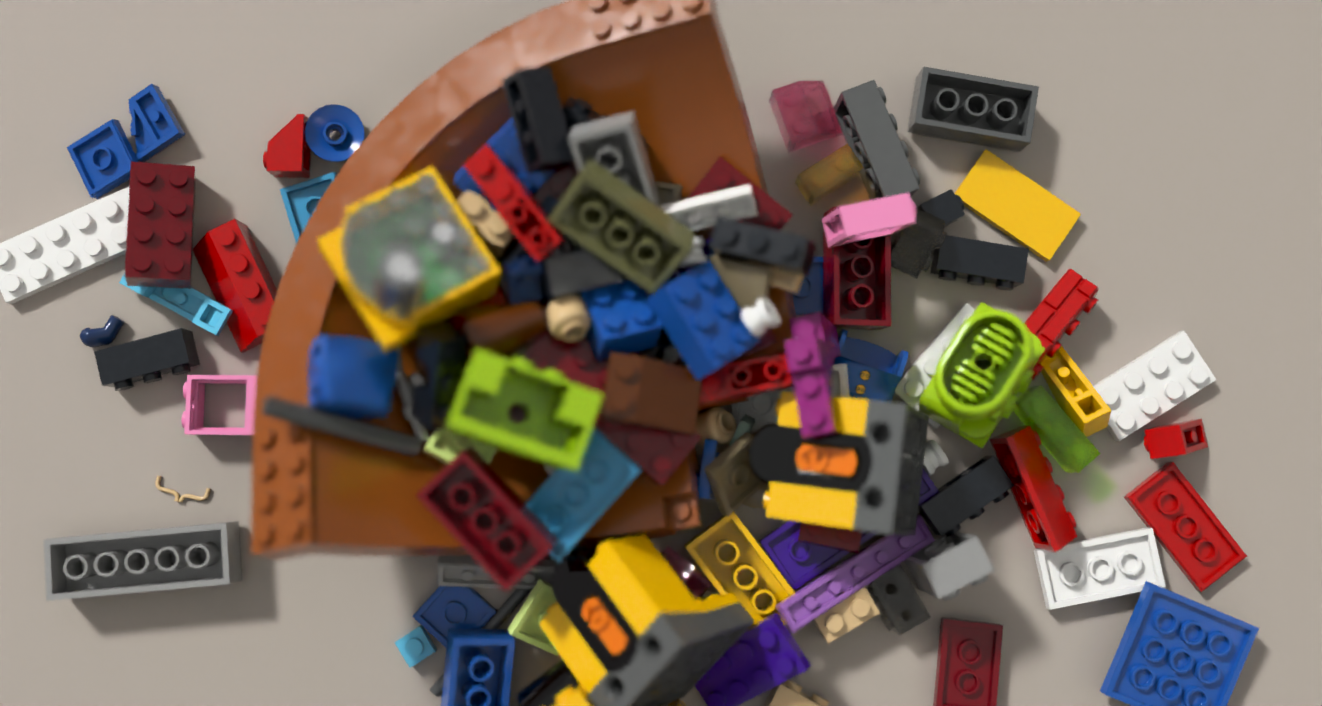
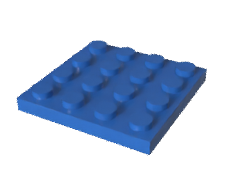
(1178, 653)

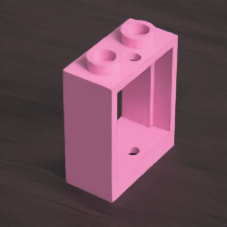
(869, 219)
(194, 393)

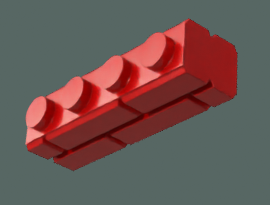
(1060, 312)

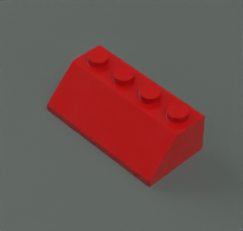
(238, 280)
(1034, 488)

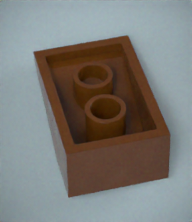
(650, 394)

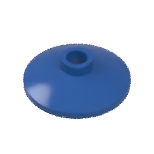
(330, 119)

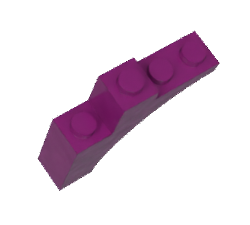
(811, 364)

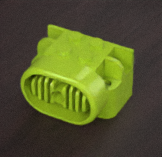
(975, 399)
(554, 410)

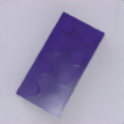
(753, 664)

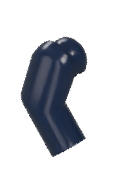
(102, 336)

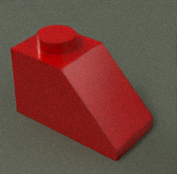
(288, 151)
(1175, 439)

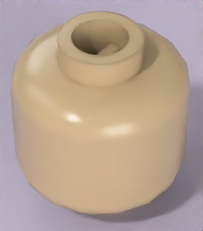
(568, 317)
(715, 425)

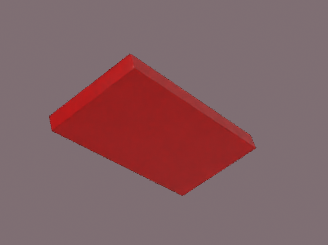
(1185, 526)

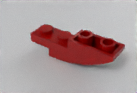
(514, 202)
(745, 379)

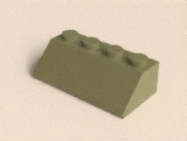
(622, 227)

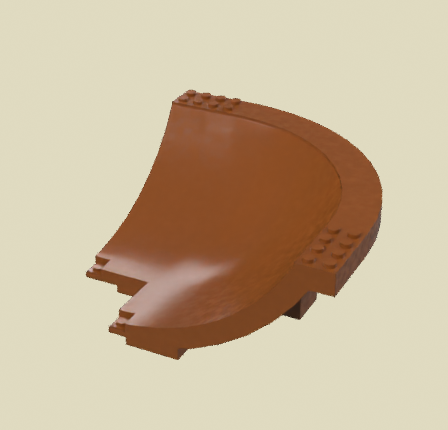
(619, 56)

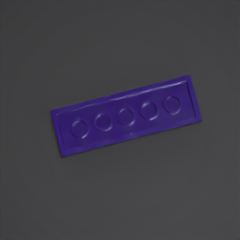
(804, 561)

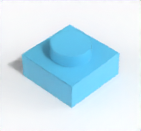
(415, 646)

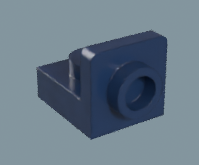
(523, 280)

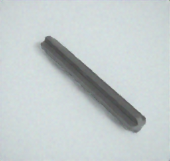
(341, 426)

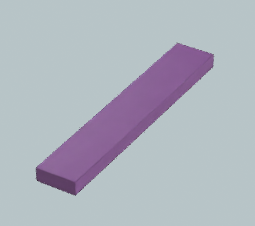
(851, 576)

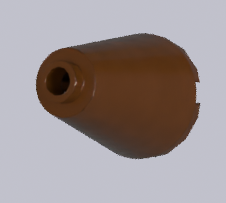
(504, 326)

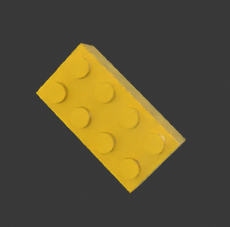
(739, 566)

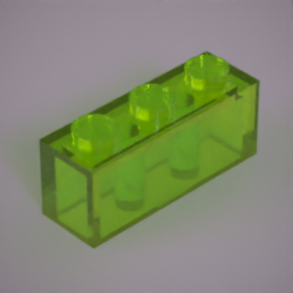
(1055, 429)

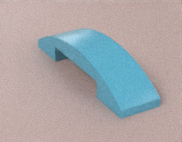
(188, 303)

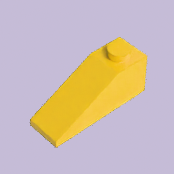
(1075, 393)

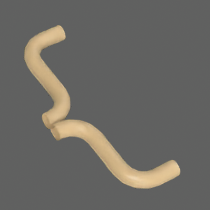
(175, 493)

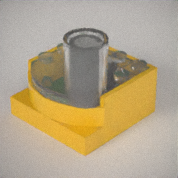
(409, 259)

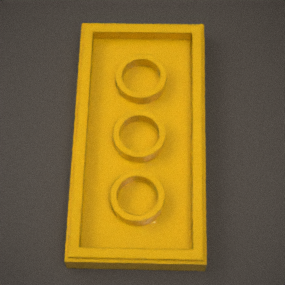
(1016, 205)

